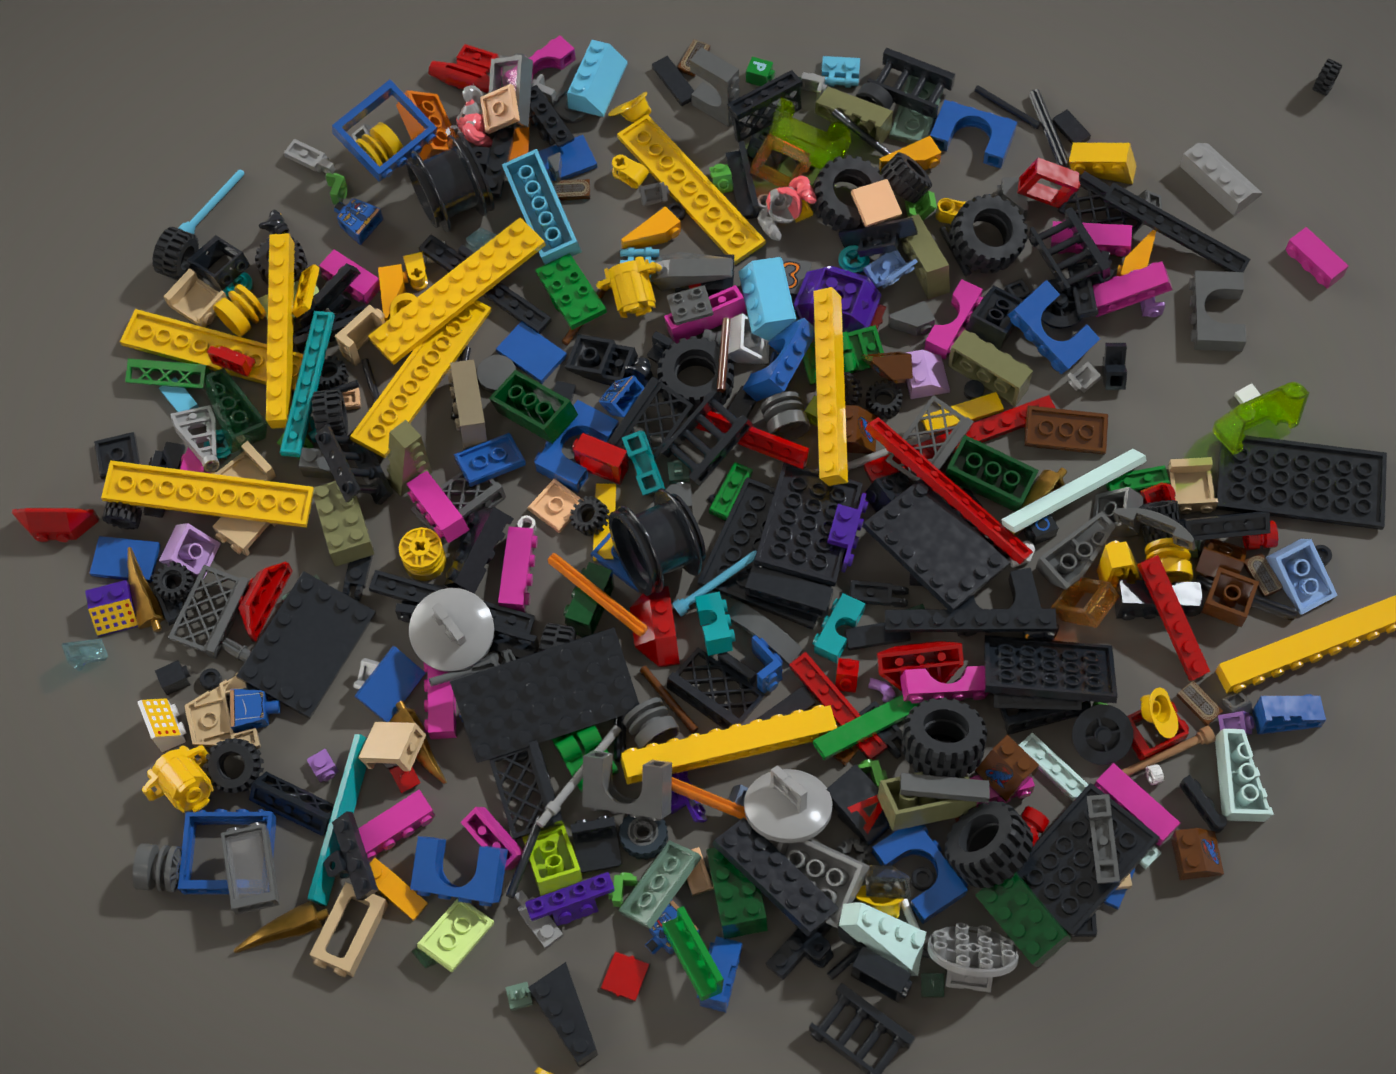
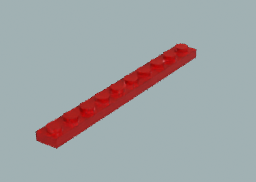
(981, 431)
(949, 490)

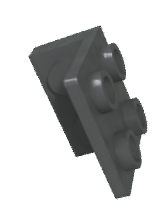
(690, 305)

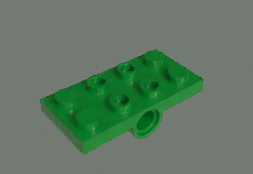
(570, 291)
(854, 345)
(576, 745)

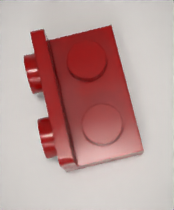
(231, 360)

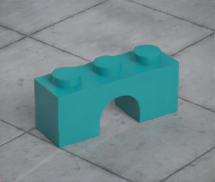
(644, 462)
(712, 611)
(845, 612)

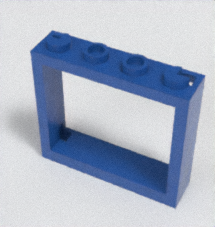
(340, 129)
(218, 817)

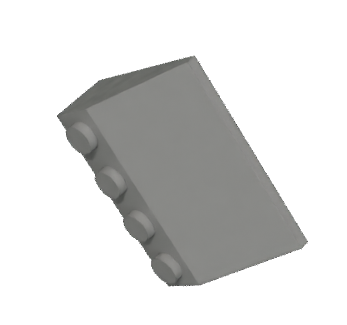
(829, 870)

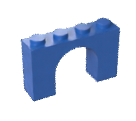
(957, 116)
(1028, 318)
(791, 346)
(553, 462)
(915, 841)
(430, 877)

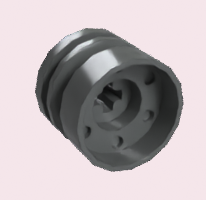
(785, 415)
(650, 723)
(157, 867)

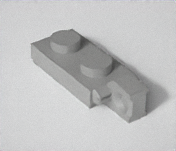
(309, 157)
(543, 928)

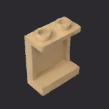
(194, 299)
(356, 333)
(248, 465)
(1193, 484)
(239, 532)
(392, 744)

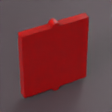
(625, 976)

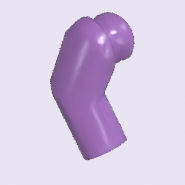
(884, 687)

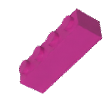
(1106, 237)
(1131, 288)
(724, 304)
(437, 506)
(517, 568)
(440, 707)
(1137, 802)
(395, 824)

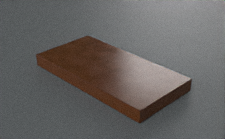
(1066, 430)

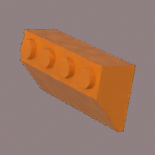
(433, 109)

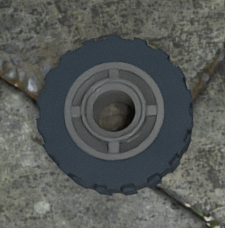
(646, 846)

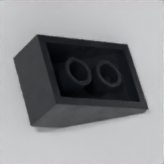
(991, 317)

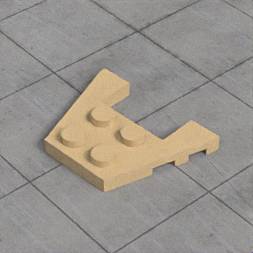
(210, 717)

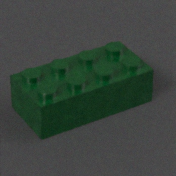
(533, 406)
(991, 473)
(736, 898)
(1024, 919)

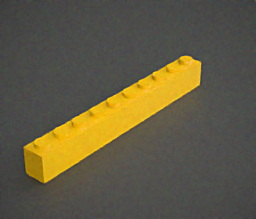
(280, 330)
(830, 387)
(1308, 646)
(731, 743)

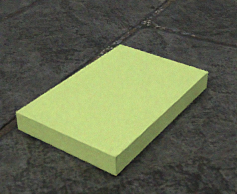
(455, 934)

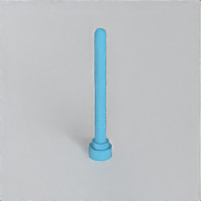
(190, 226)
(683, 605)

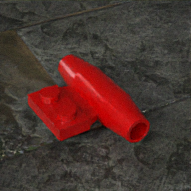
(470, 69)

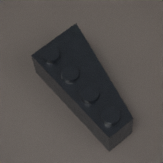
(477, 548)
(1137, 602)
(562, 1008)

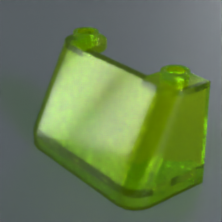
(820, 144)
(1279, 405)

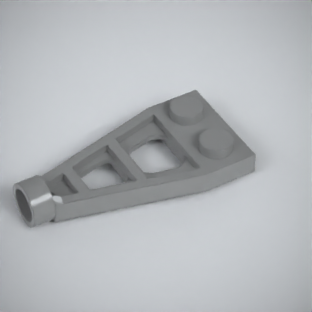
(194, 419)

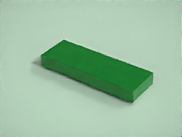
(1140, 479)
(729, 491)

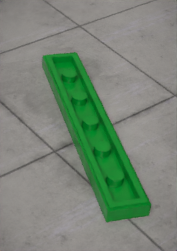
(863, 727)

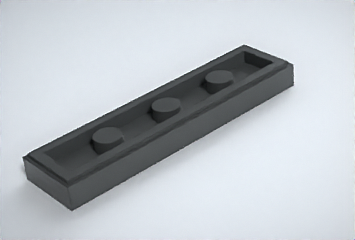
(944, 787)

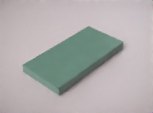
(911, 125)
(660, 884)

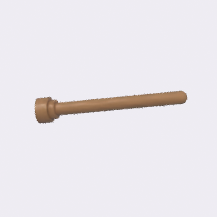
(1204, 736)

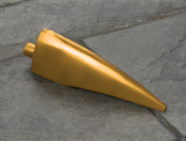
(1045, 484)
(145, 604)
(425, 755)
(292, 923)

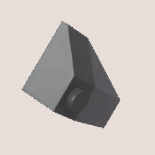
(688, 269)
(1073, 555)

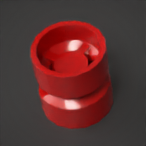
(1268, 540)
(1035, 820)

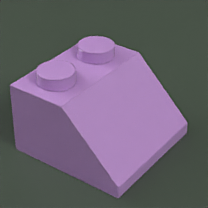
(928, 375)
(190, 548)

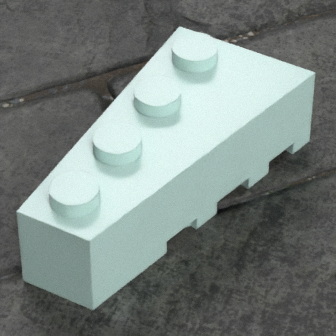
(1239, 780)
(884, 935)

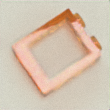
(771, 175)
(1091, 614)

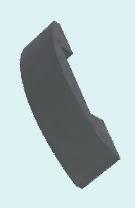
(1132, 516)
(757, 624)
(1103, 839)

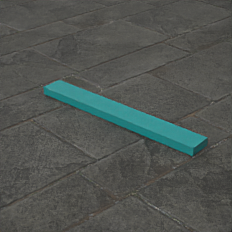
(307, 384)
(345, 801)

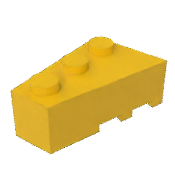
(1104, 161)
(1118, 563)

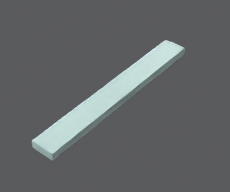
(1073, 490)
(1065, 778)

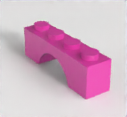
(555, 54)
(942, 337)
(920, 686)

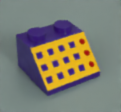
(111, 608)

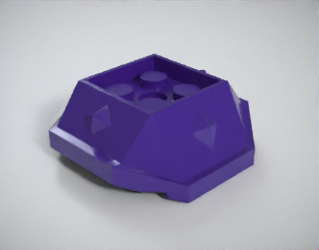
(857, 294)

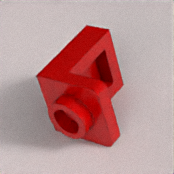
(1158, 493)
(847, 675)
(404, 779)

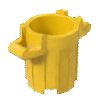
(631, 286)
(180, 779)

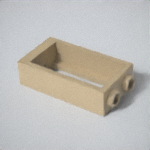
(362, 939)

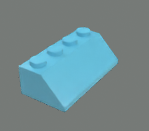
(596, 79)
(767, 297)

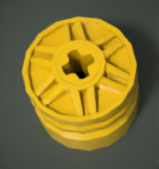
(380, 144)
(242, 308)
(1173, 558)
(422, 563)

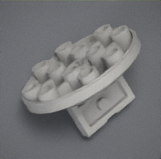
(451, 629)
(788, 805)
(972, 957)

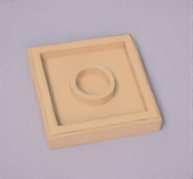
(499, 108)
(876, 203)
(554, 505)

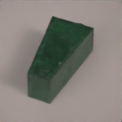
(234, 411)

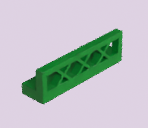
(169, 367)
(693, 955)

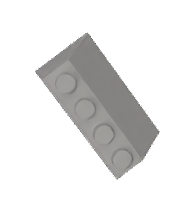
(1219, 178)

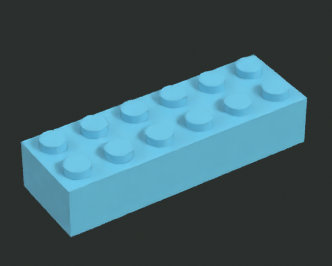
(541, 205)

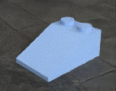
(1302, 575)

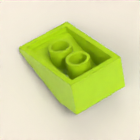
(554, 861)

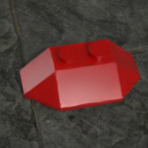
(56, 523)
(262, 596)
(660, 640)
(937, 657)

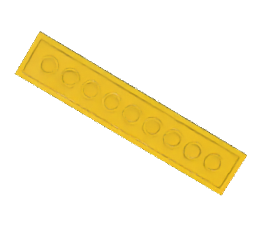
(691, 189)
(456, 291)
(191, 342)
(418, 379)
(208, 494)

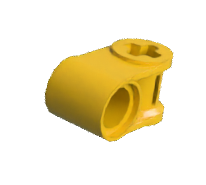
(629, 172)
(952, 208)
(416, 271)

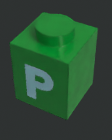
(759, 71)

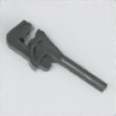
(488, 662)

